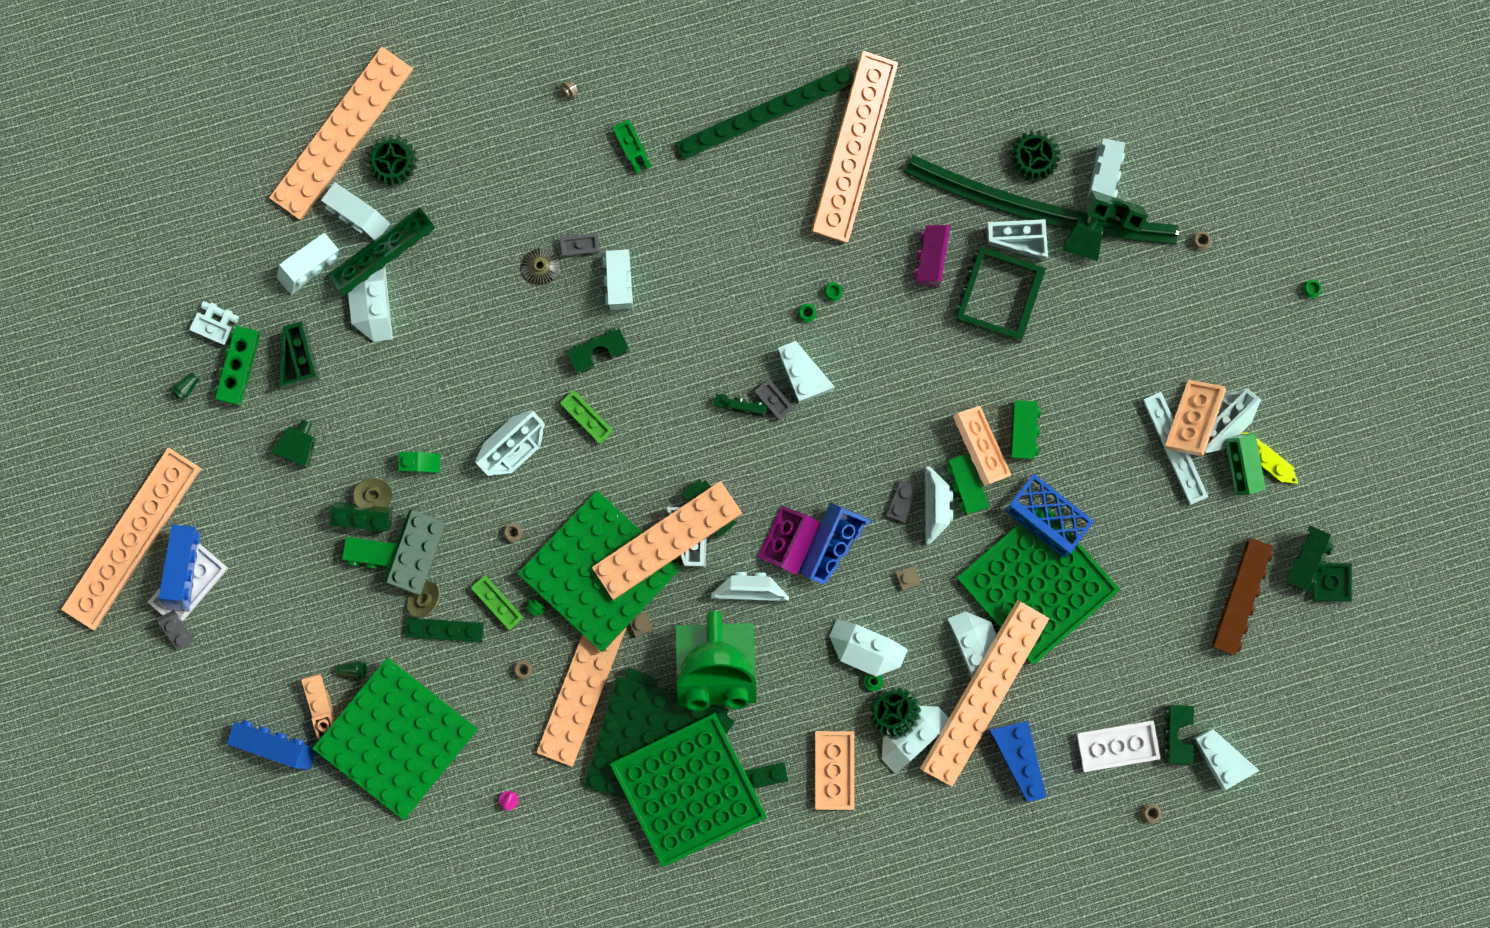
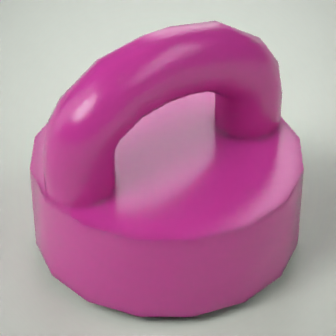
(508, 800)

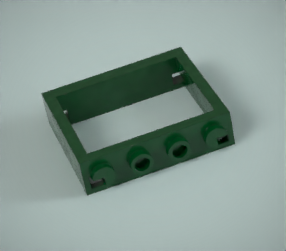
(966, 293)

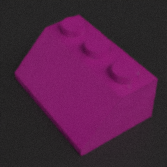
(932, 255)
(789, 540)

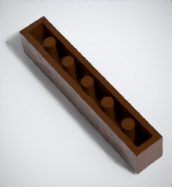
(1242, 596)

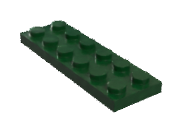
(381, 251)

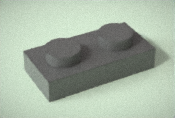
(579, 244)
(774, 399)
(902, 501)
(175, 629)

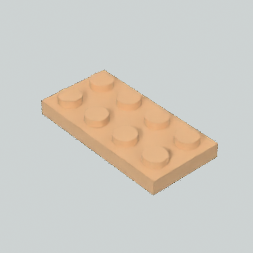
(1195, 417)
(982, 445)
(834, 770)

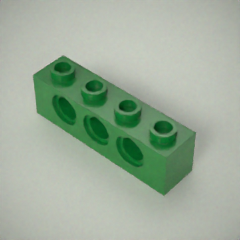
(236, 394)

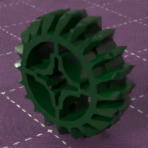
(1040, 159)
(392, 176)
(903, 701)

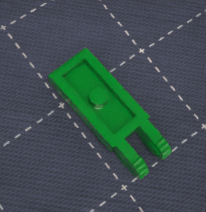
(631, 144)

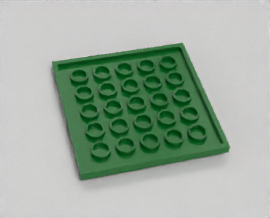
(1036, 575)
(567, 581)
(395, 738)
(688, 790)

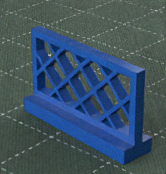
(1042, 529)

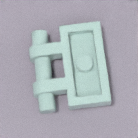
(211, 328)

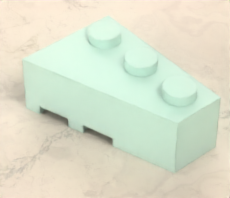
(1107, 167)
(1019, 237)
(307, 263)
(618, 280)
(803, 373)
(1223, 760)

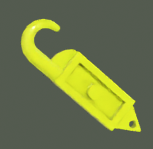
(1274, 464)

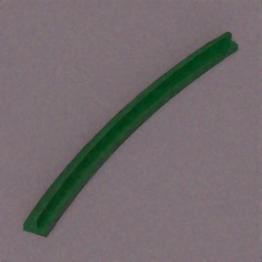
(1029, 208)

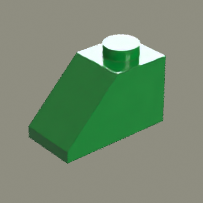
(419, 462)

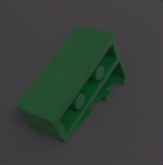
(297, 359)
(1310, 560)

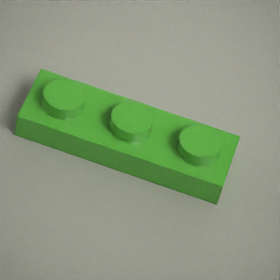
(587, 417)
(497, 602)

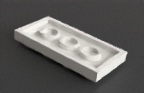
(206, 574)
(1118, 746)

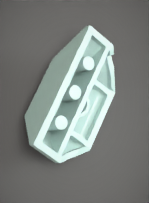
(371, 307)
(1233, 417)
(511, 444)
(936, 505)
(750, 588)
(973, 637)
(866, 649)
(899, 752)

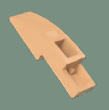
(318, 703)

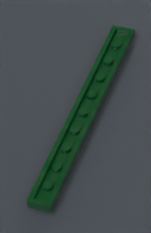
(765, 113)

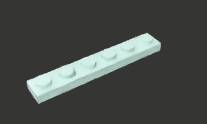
(1180, 461)

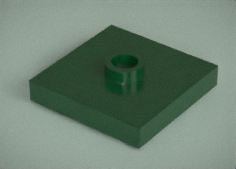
(1334, 583)

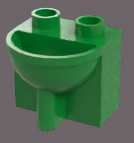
(715, 664)

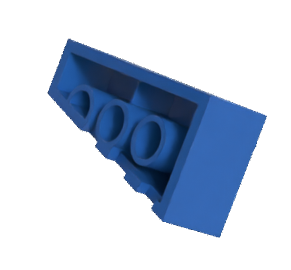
(832, 542)
(179, 568)
(271, 746)
(1019, 754)

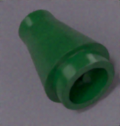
(185, 386)
(353, 669)

